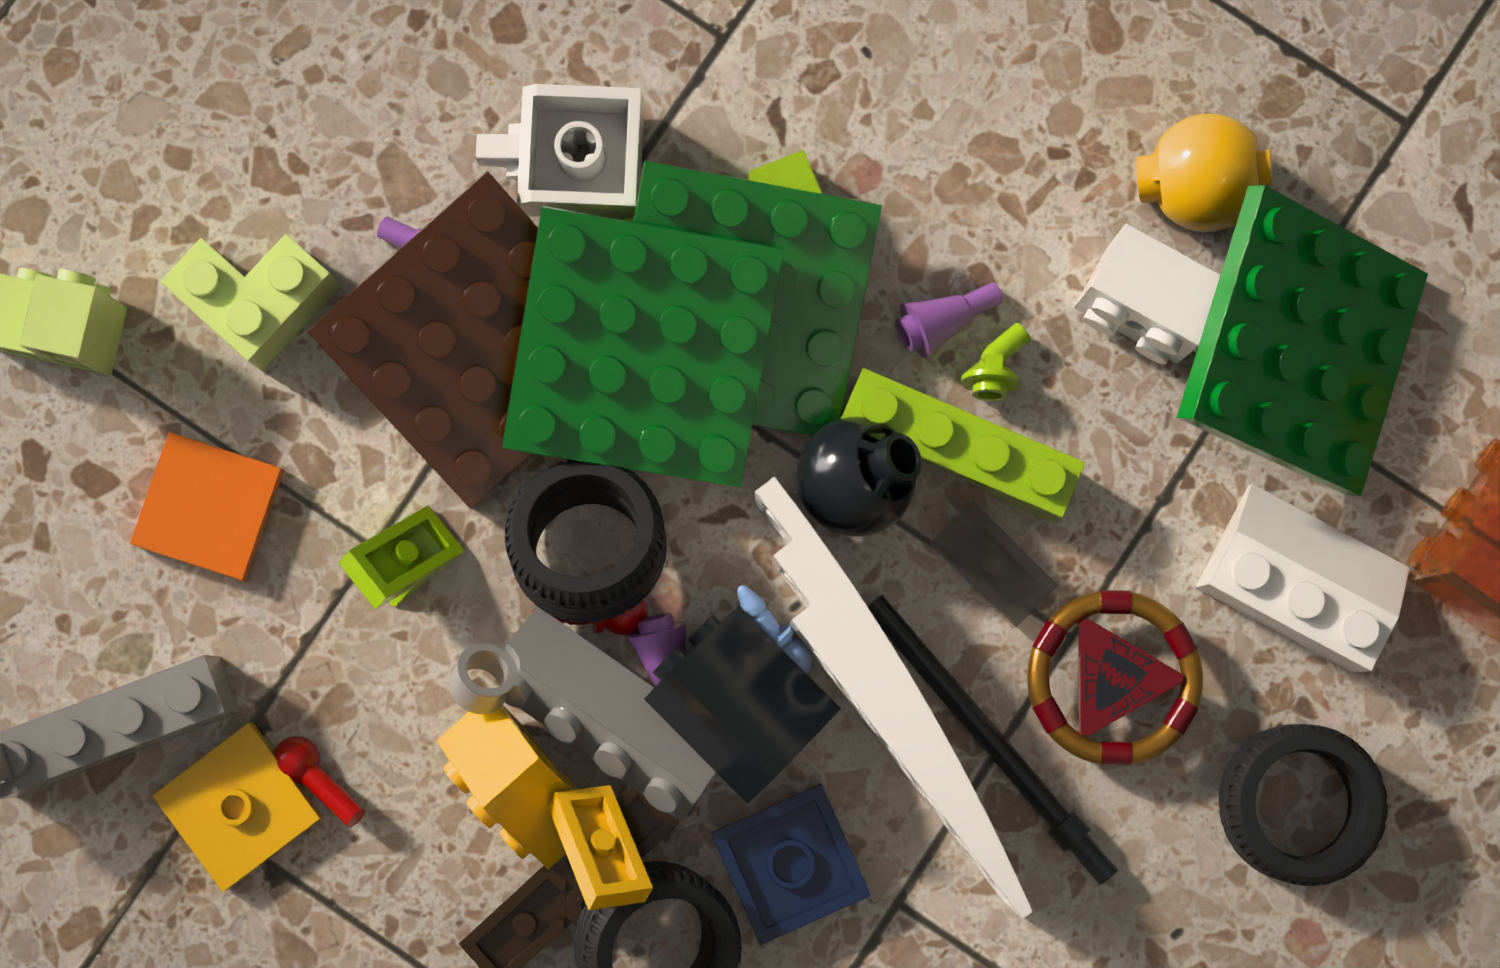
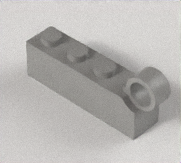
(587, 703)
(114, 724)

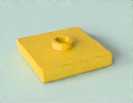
(237, 807)

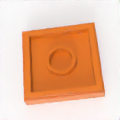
(207, 506)

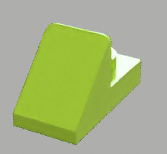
(401, 558)

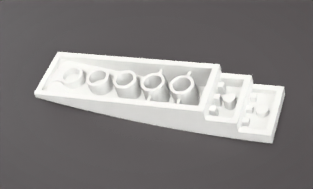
(881, 690)

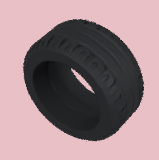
(570, 486)
(1365, 812)
(719, 926)

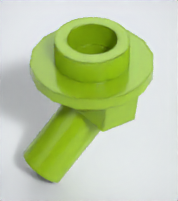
(991, 377)

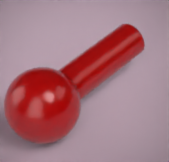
(301, 761)

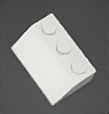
(1306, 580)

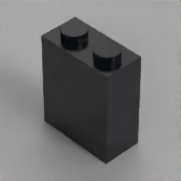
(740, 702)

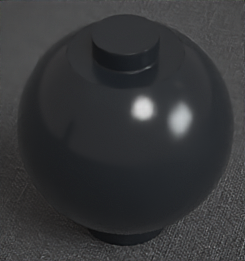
(857, 481)

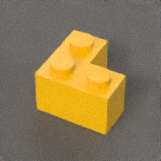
(508, 781)

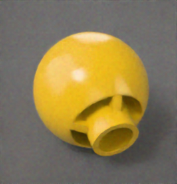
(1203, 171)

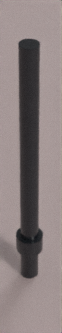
(1067, 828)

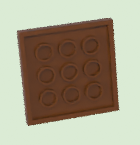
(441, 334)

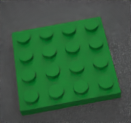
(819, 285)
(1302, 342)
(642, 346)

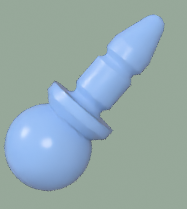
(782, 634)

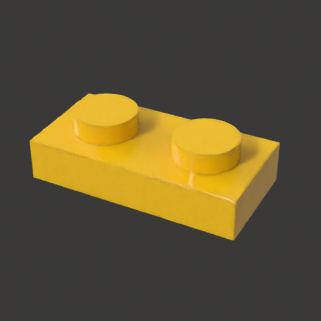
(600, 847)

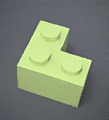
(258, 310)
(60, 319)

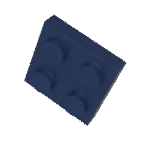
(790, 864)

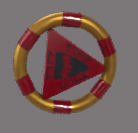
(1115, 677)

